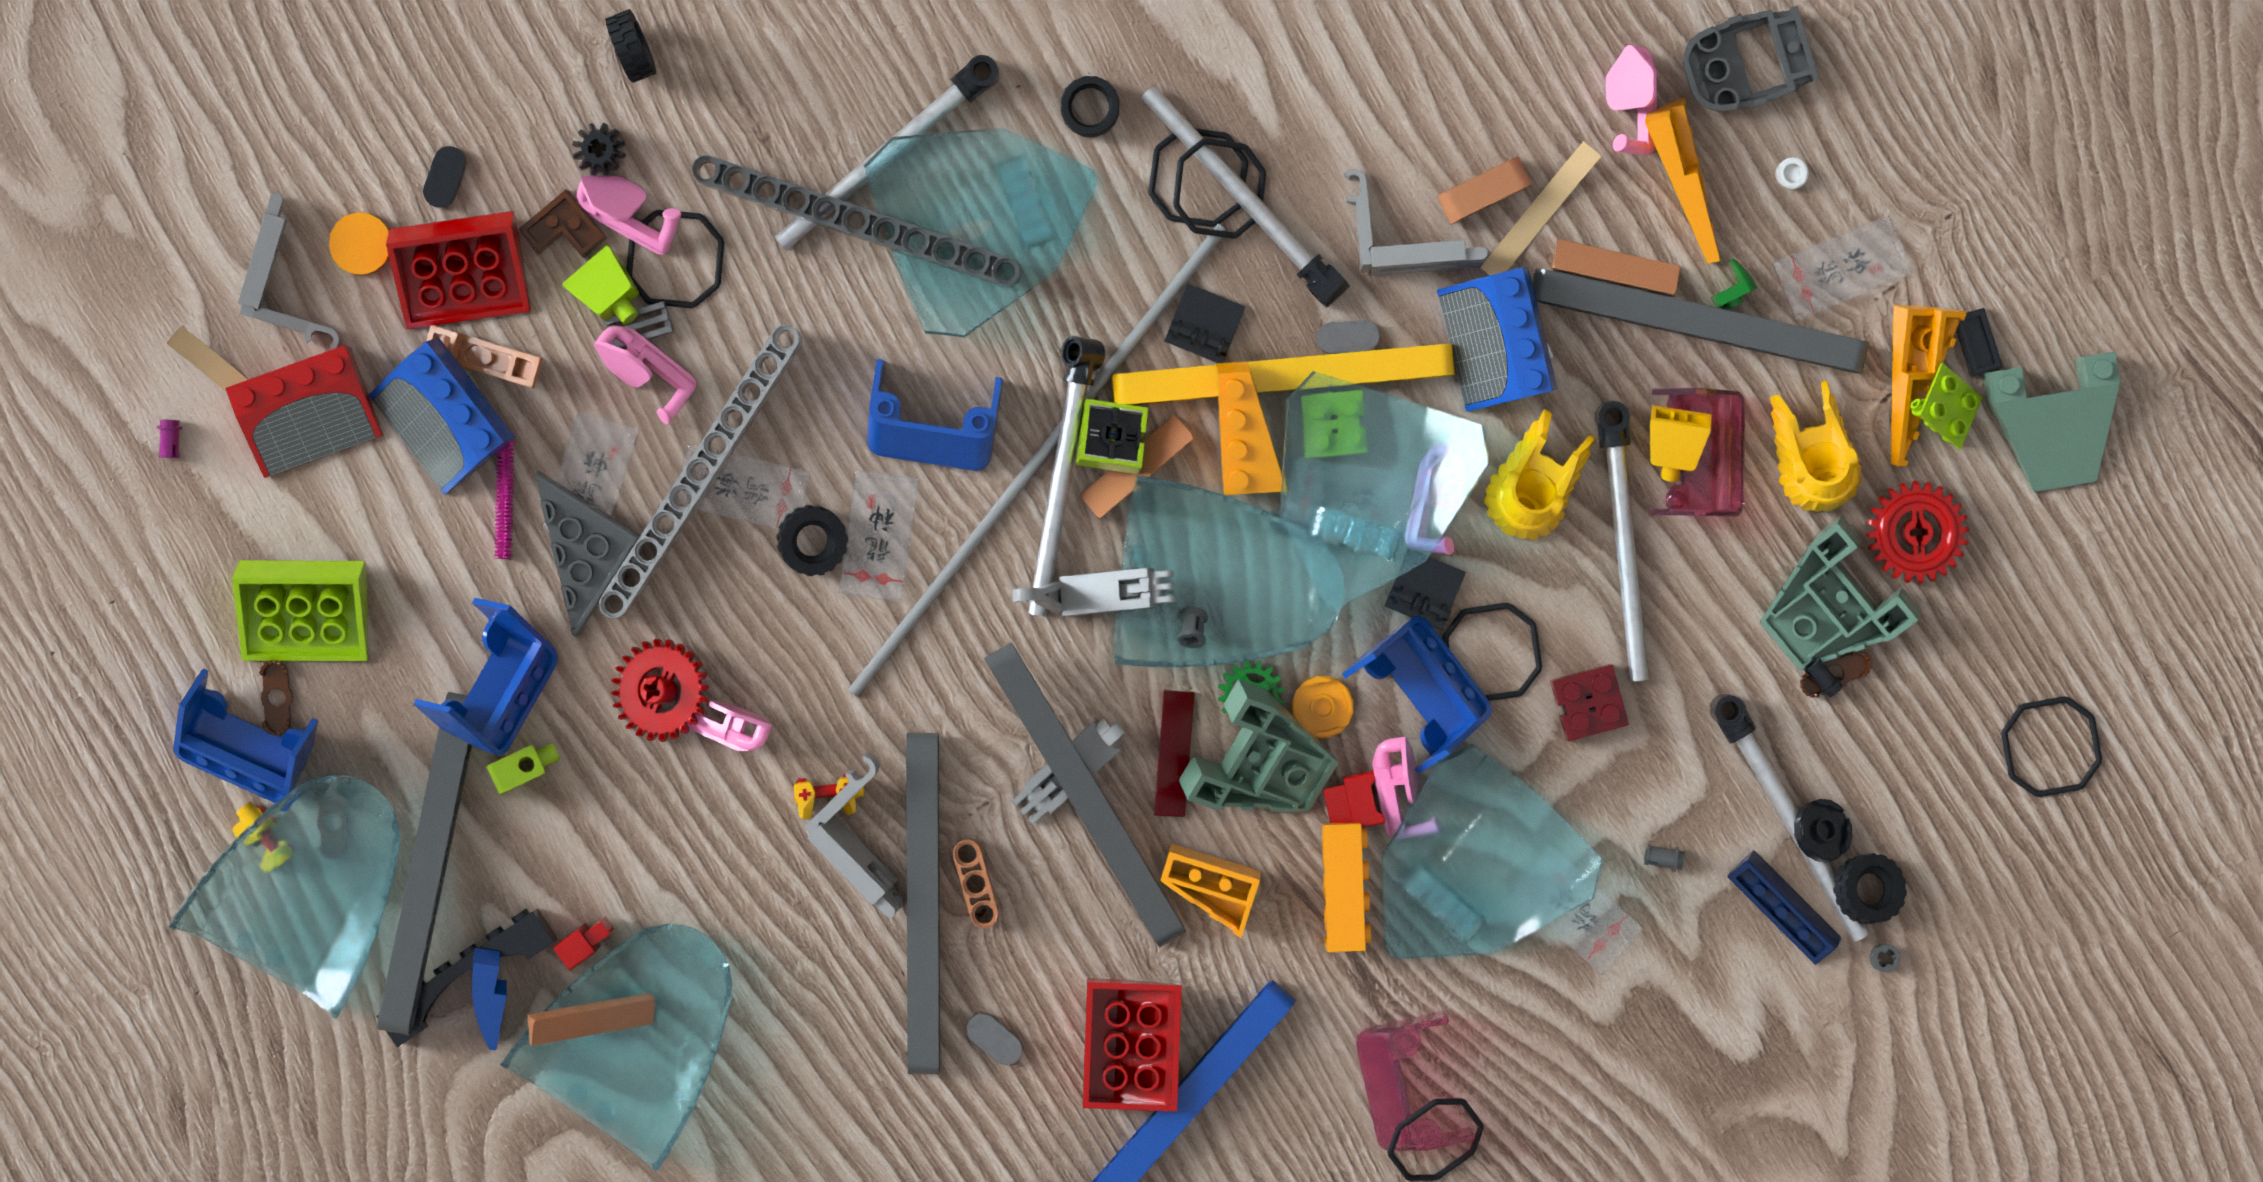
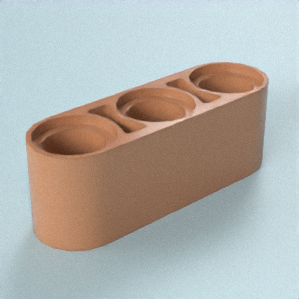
(1484, 190)
(976, 898)

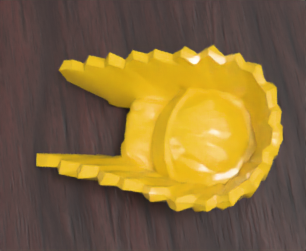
(1818, 462)
(1531, 487)

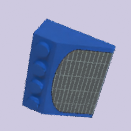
(1497, 339)
(441, 415)

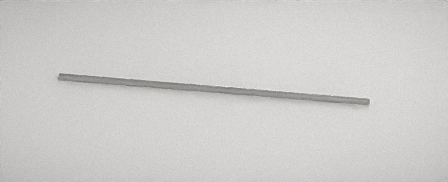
(1032, 467)

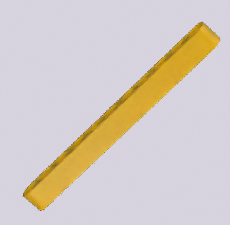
(1287, 373)

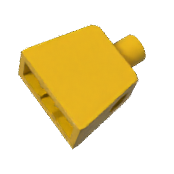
(1677, 439)

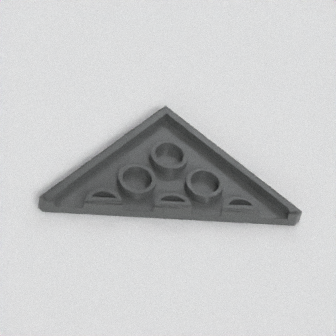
(585, 547)

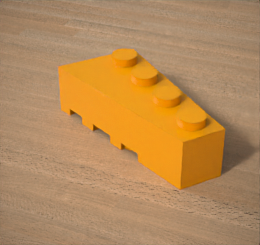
(1245, 440)
(1344, 887)

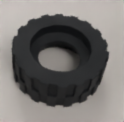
(630, 46)
(828, 557)
(1893, 888)

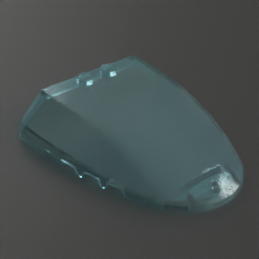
(1225, 561)
(303, 888)
(645, 1077)

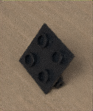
(1204, 324)
(1426, 592)

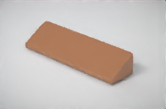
(1615, 267)
(1158, 449)
(591, 1019)

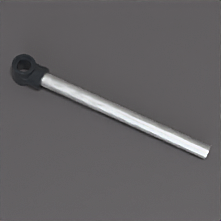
(965, 87)
(1322, 280)
(1082, 358)
(1614, 440)
(1739, 730)

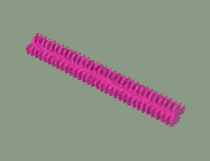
(504, 491)

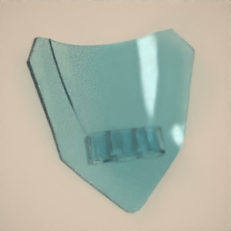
(984, 192)
(1371, 482)
(1480, 863)

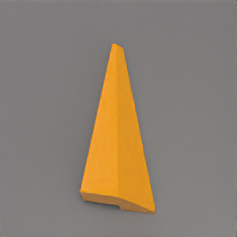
(1677, 150)
(1919, 347)

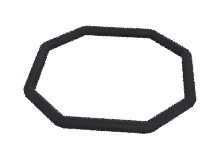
(1153, 176)
(1178, 181)
(719, 261)
(1535, 641)
(2094, 733)
(1433, 1177)

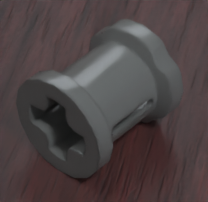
(1192, 627)

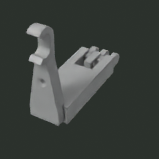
(1406, 257)
(260, 273)
(1101, 592)
(1096, 747)
(849, 853)

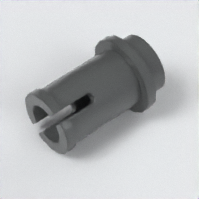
(1664, 857)

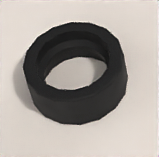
(1066, 106)

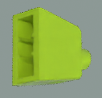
(605, 286)
(507, 773)

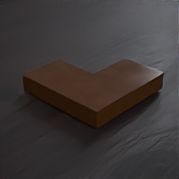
(565, 218)

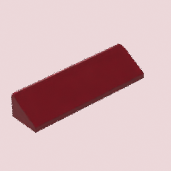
(1173, 752)

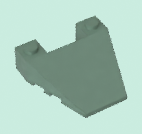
(2058, 434)
(1825, 608)
(1268, 765)

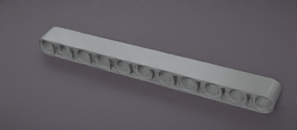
(687, 481)

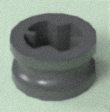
(1874, 960)

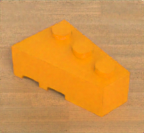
(1213, 884)

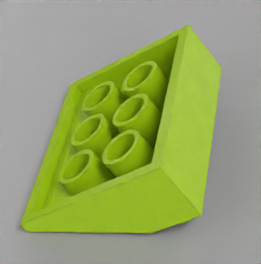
(301, 610)

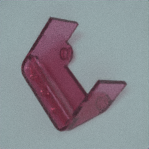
(1718, 480)
(1379, 1056)

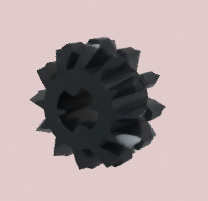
(605, 139)

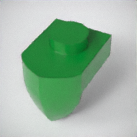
(1732, 296)

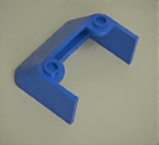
(928, 443)
(1432, 682)
(506, 686)
(237, 749)

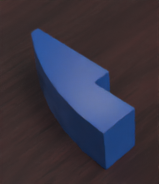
(488, 994)

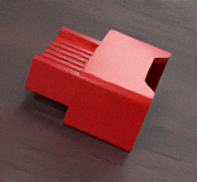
(1353, 801)
(582, 943)

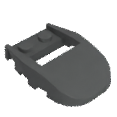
(1717, 71)

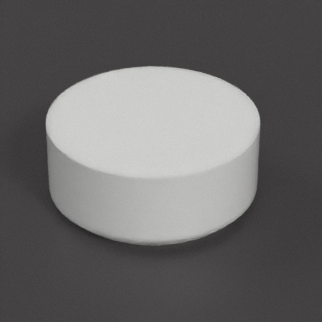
(1792, 173)

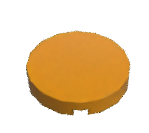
(359, 243)
(1323, 706)

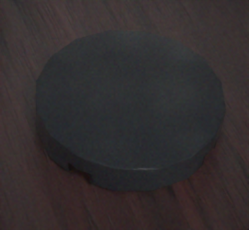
(1823, 830)

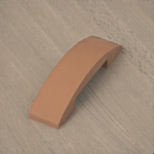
(489, 357)

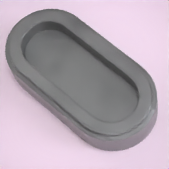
(1347, 337)
(994, 1038)

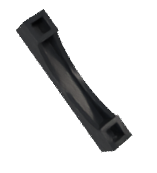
(525, 937)

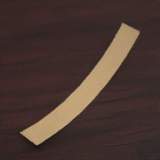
(1541, 210)
(204, 358)

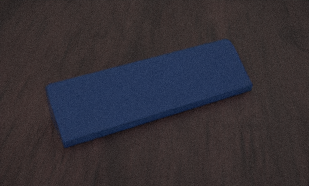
(1785, 907)

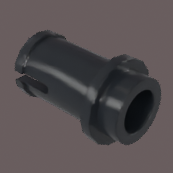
(1822, 676)

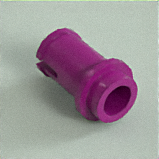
(169, 438)

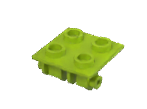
(1948, 407)

